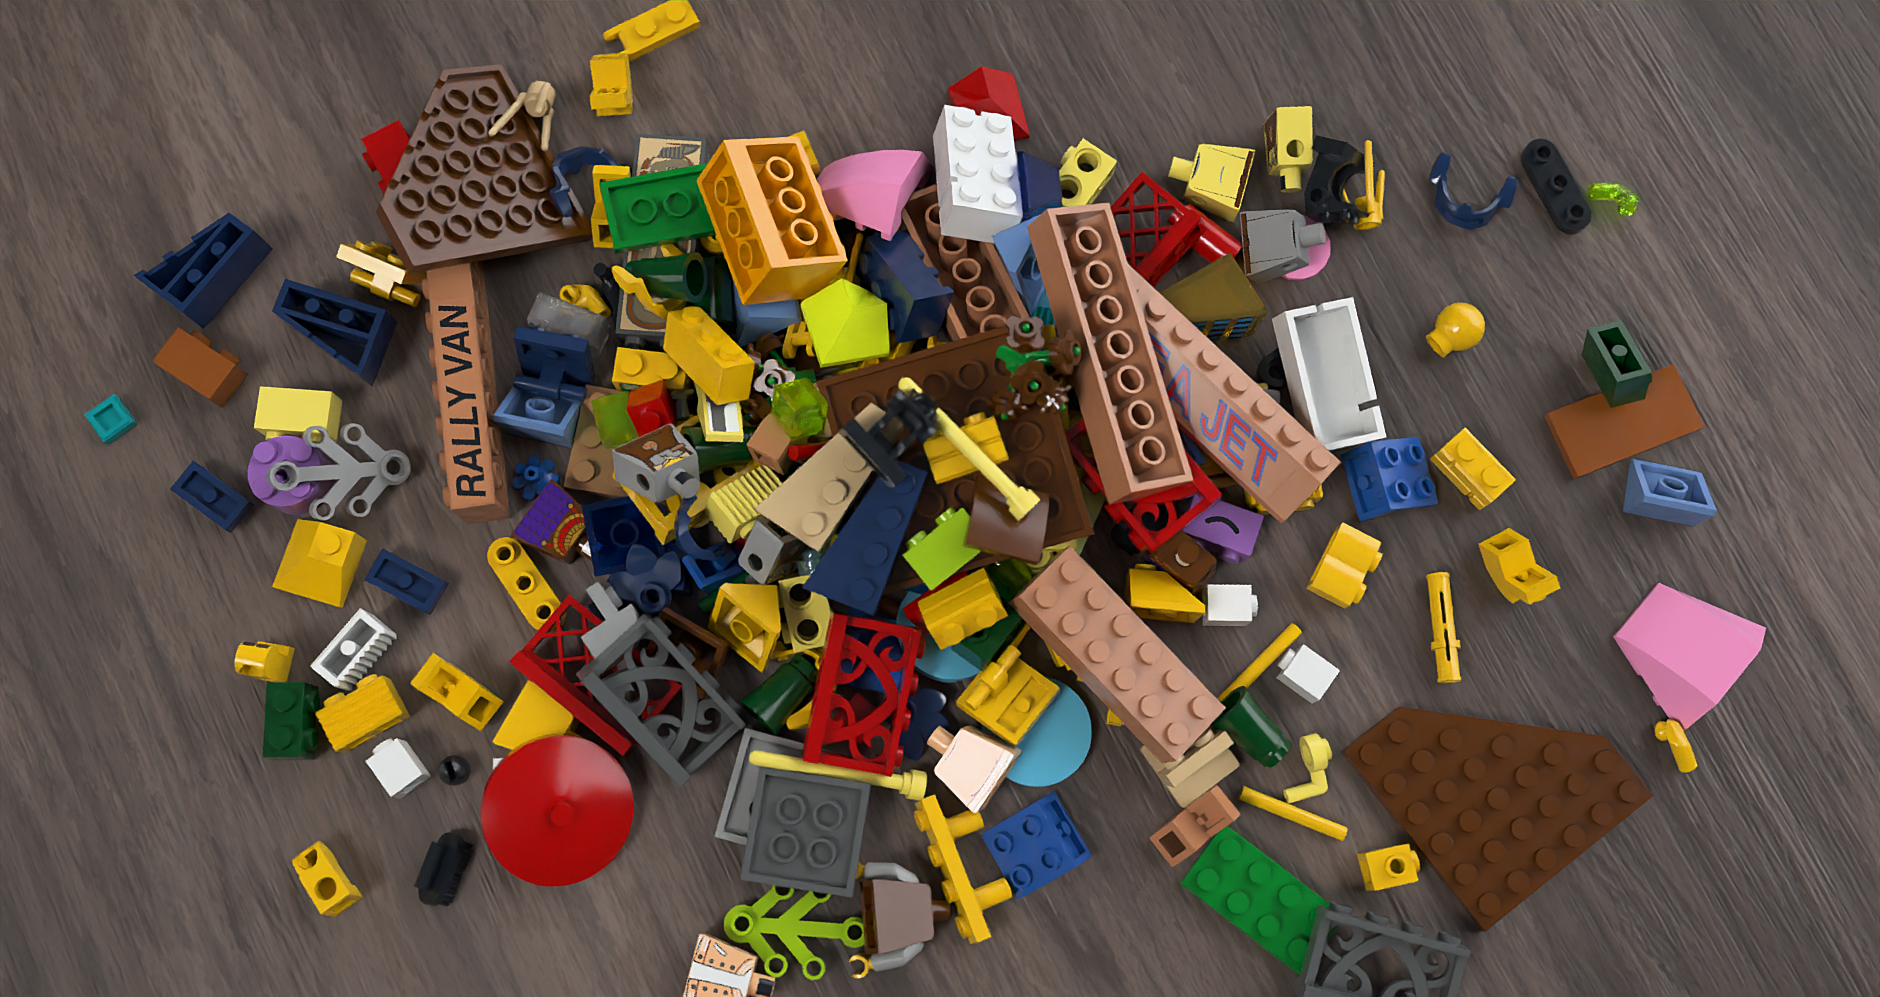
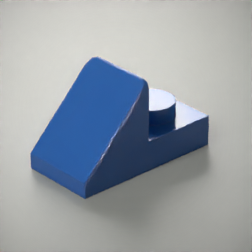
(713, 574)

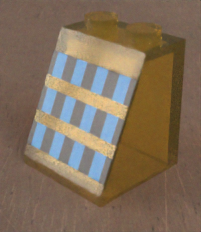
(1218, 300)

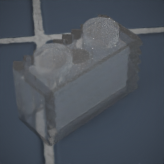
(566, 318)

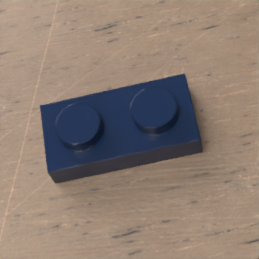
(211, 496)
(406, 581)

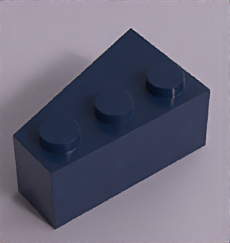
(208, 269)
(905, 283)
(339, 326)

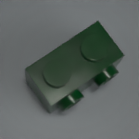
(1616, 363)
(991, 642)
(290, 721)

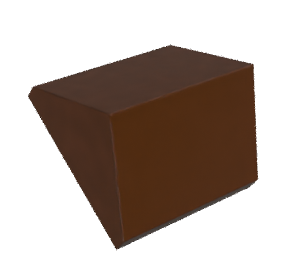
(708, 649)

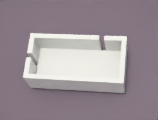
(976, 174)
(1329, 373)

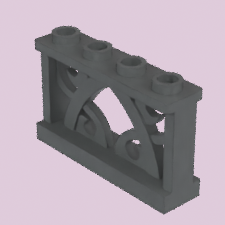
(665, 749)
(1357, 947)

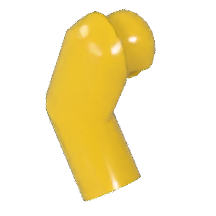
(585, 297)
(1678, 742)

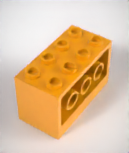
(771, 219)

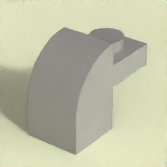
(616, 621)

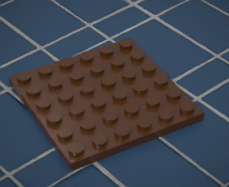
(961, 382)

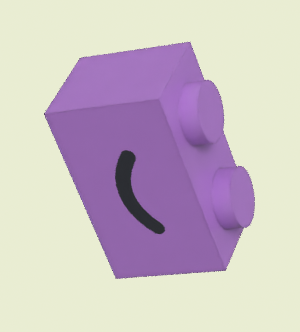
(1225, 530)

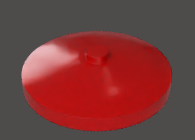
(556, 810)

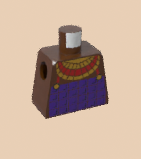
(554, 526)
(1184, 562)

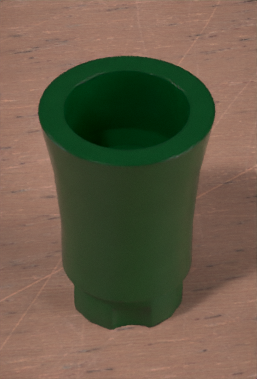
(672, 277)
(719, 295)
(718, 454)
(781, 693)
(1251, 728)

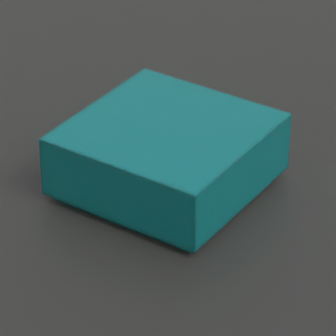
(111, 419)

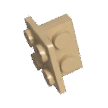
(1198, 768)

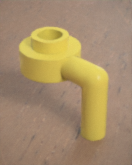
(1315, 756)

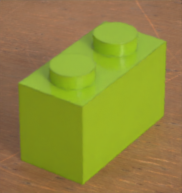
(941, 551)

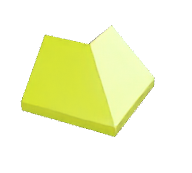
(846, 324)

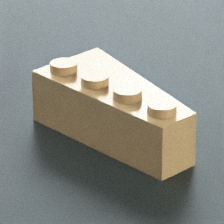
(825, 487)

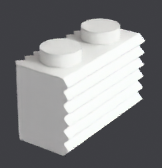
(353, 650)

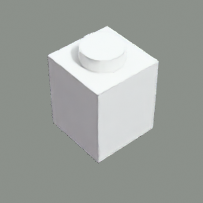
(1228, 605)
(1306, 673)
(397, 767)

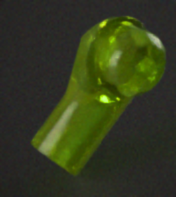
(1615, 191)

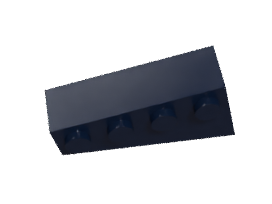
(867, 547)

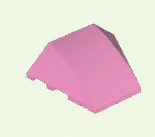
(874, 187)
(1687, 651)

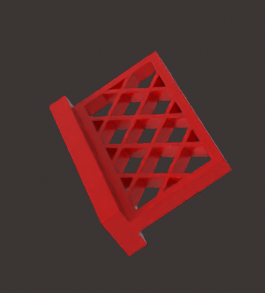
(1172, 245)
(568, 693)

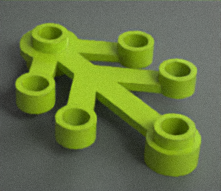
(788, 929)

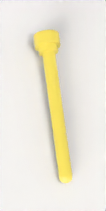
(1018, 498)
(910, 783)

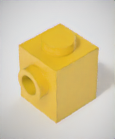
(1388, 867)

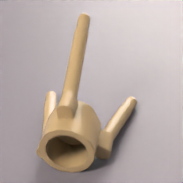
(538, 103)

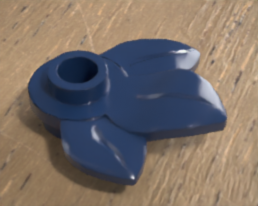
(647, 572)
(923, 721)

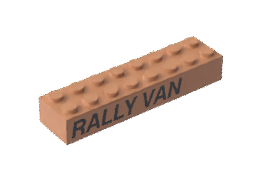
(466, 393)

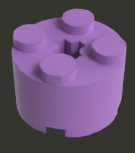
(297, 452)

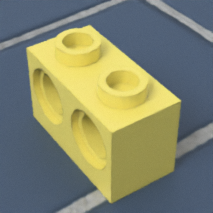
(1083, 184)
(814, 608)

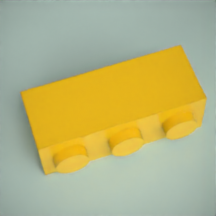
(708, 355)

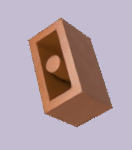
(200, 367)

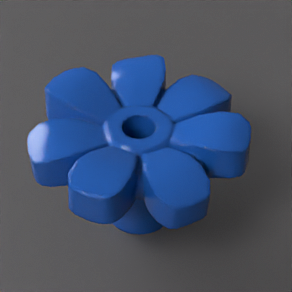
(534, 476)

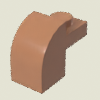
(771, 444)
(1194, 825)

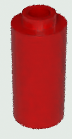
(1214, 241)

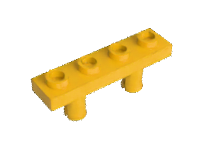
(956, 887)

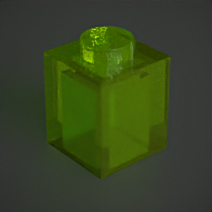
(799, 408)
(613, 420)

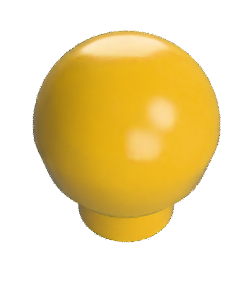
(1456, 329)

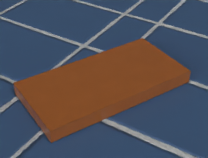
(1599, 436)

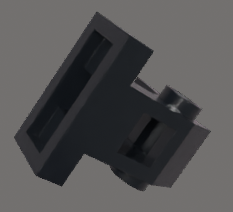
(1323, 195)
(915, 412)

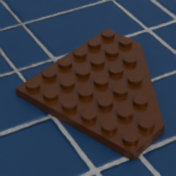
(472, 193)
(1494, 799)

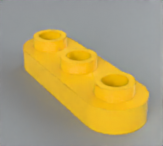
(513, 571)

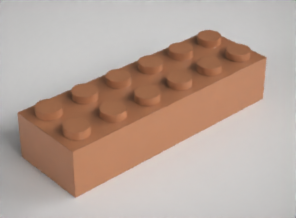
(970, 267)
(1117, 655)

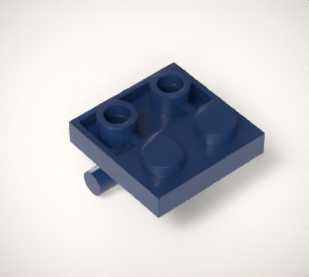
(554, 362)

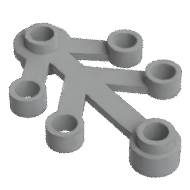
(347, 471)

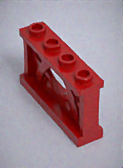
(1140, 535)
(825, 730)

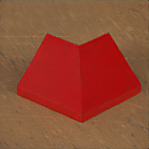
(991, 92)

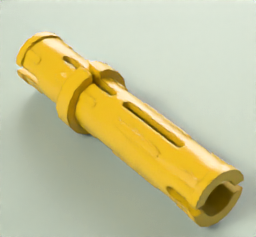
(1447, 664)

